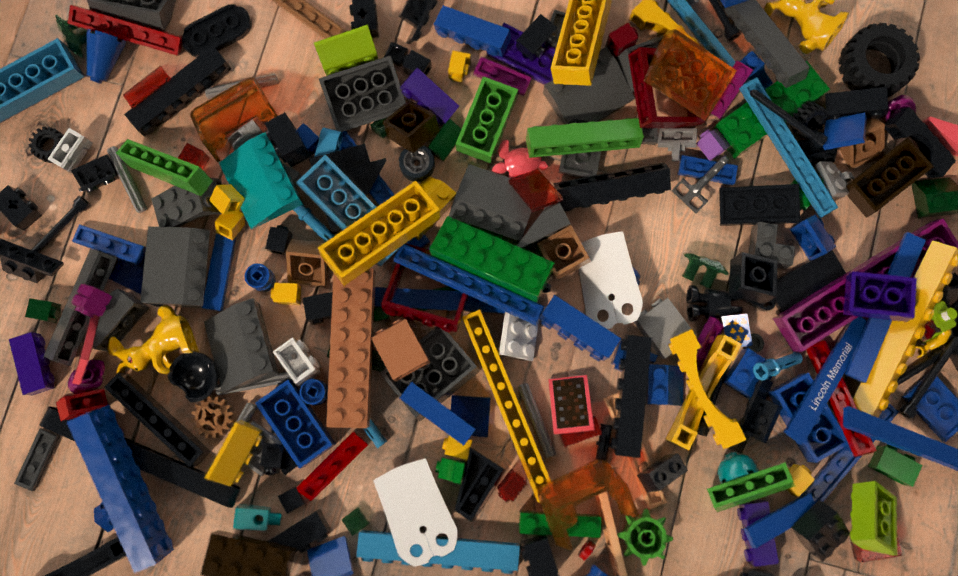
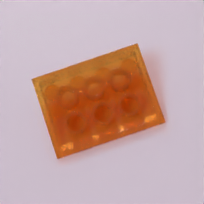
(688, 74)

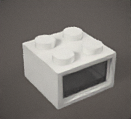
(297, 362)

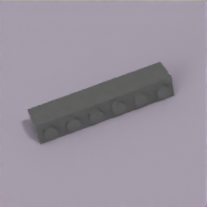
(769, 42)
(72, 323)

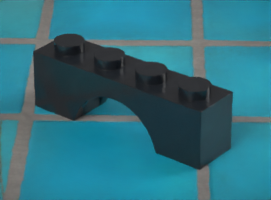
(905, 124)

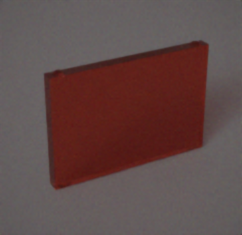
(146, 86)
(535, 190)

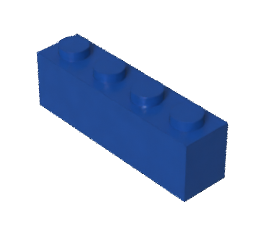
(472, 31)

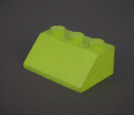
(346, 50)
(874, 518)

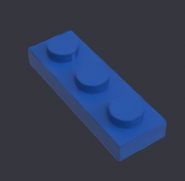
(698, 167)

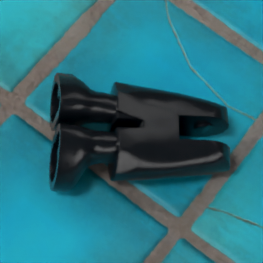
(717, 303)

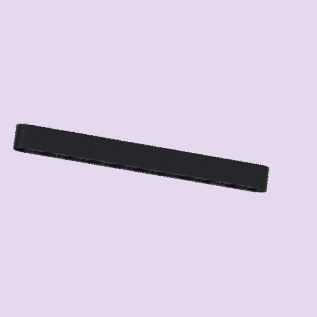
(159, 465)

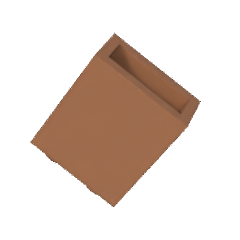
(400, 349)

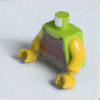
(938, 328)

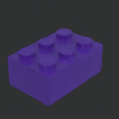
(880, 296)

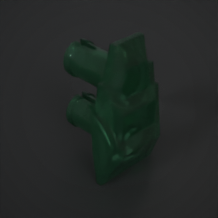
(73, 41)
(713, 268)

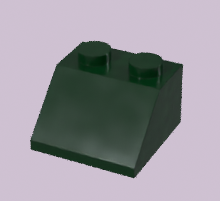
(935, 197)

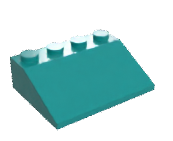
(261, 180)

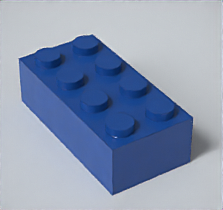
(579, 328)
(295, 424)
(826, 434)

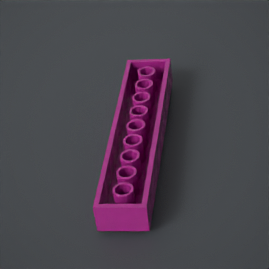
(823, 310)

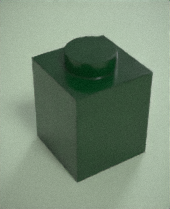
(43, 310)

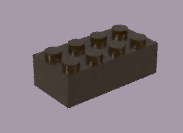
(888, 177)
(245, 556)

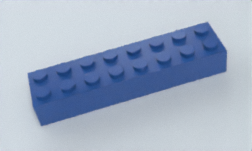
(121, 487)

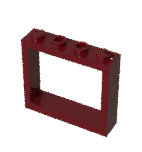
(645, 97)
(413, 314)

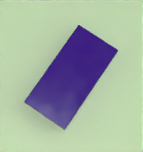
(538, 69)

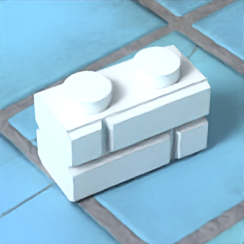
(70, 150)

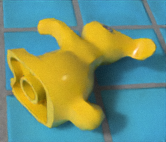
(816, 26)
(168, 336)

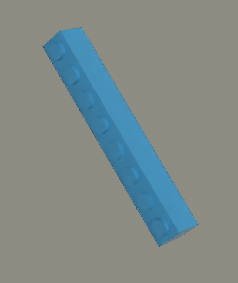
(467, 552)

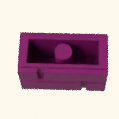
(90, 300)

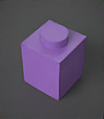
(712, 143)

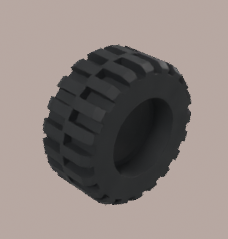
(893, 44)

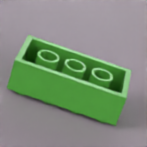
(486, 120)

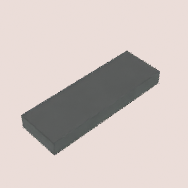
(37, 459)

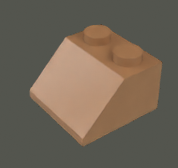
(870, 150)
(565, 251)
(305, 263)

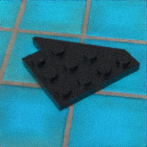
(357, 167)

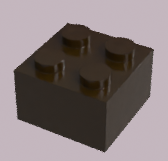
(411, 126)

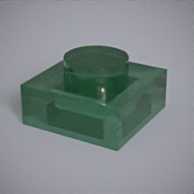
(378, 128)
(355, 521)

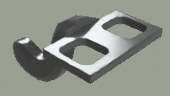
(695, 189)

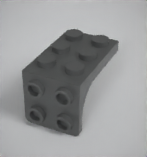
(180, 206)

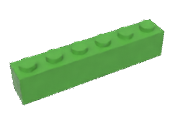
(584, 137)
(164, 167)

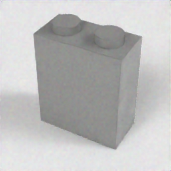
(661, 325)

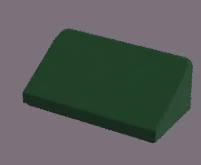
(445, 140)

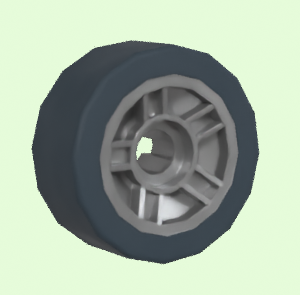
(419, 172)

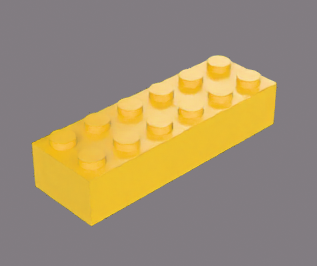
(580, 42)
(379, 233)

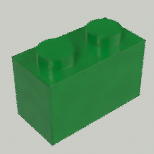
(895, 465)

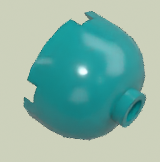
(735, 467)

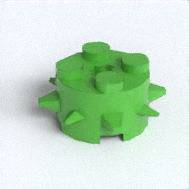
(656, 537)

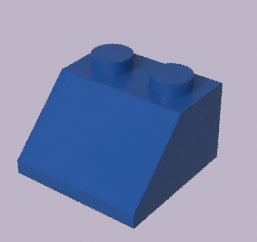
(813, 237)
(741, 374)
(665, 385)

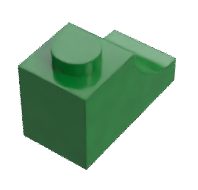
(450, 469)

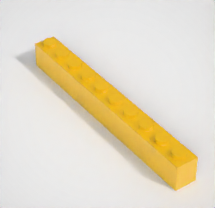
(902, 336)
(506, 401)

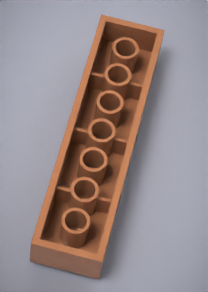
(351, 352)

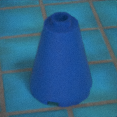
(102, 54)

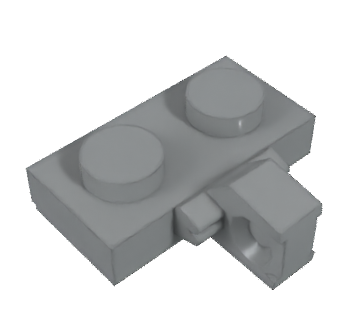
(677, 140)
(834, 179)

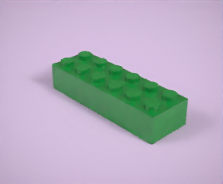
(743, 128)
(492, 259)

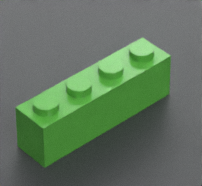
(751, 487)

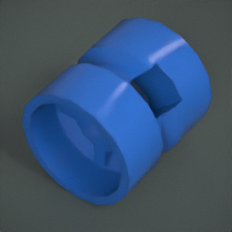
(260, 277)
(314, 392)

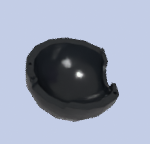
(194, 375)

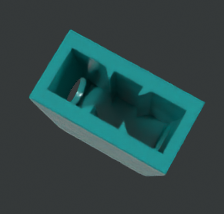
(246, 518)

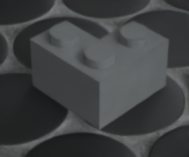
(764, 244)

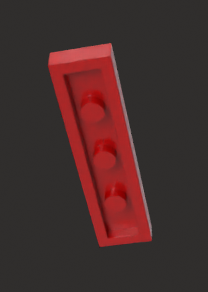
(332, 466)

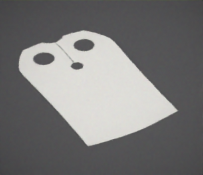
(609, 274)
(414, 501)

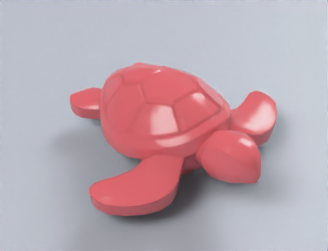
(517, 161)

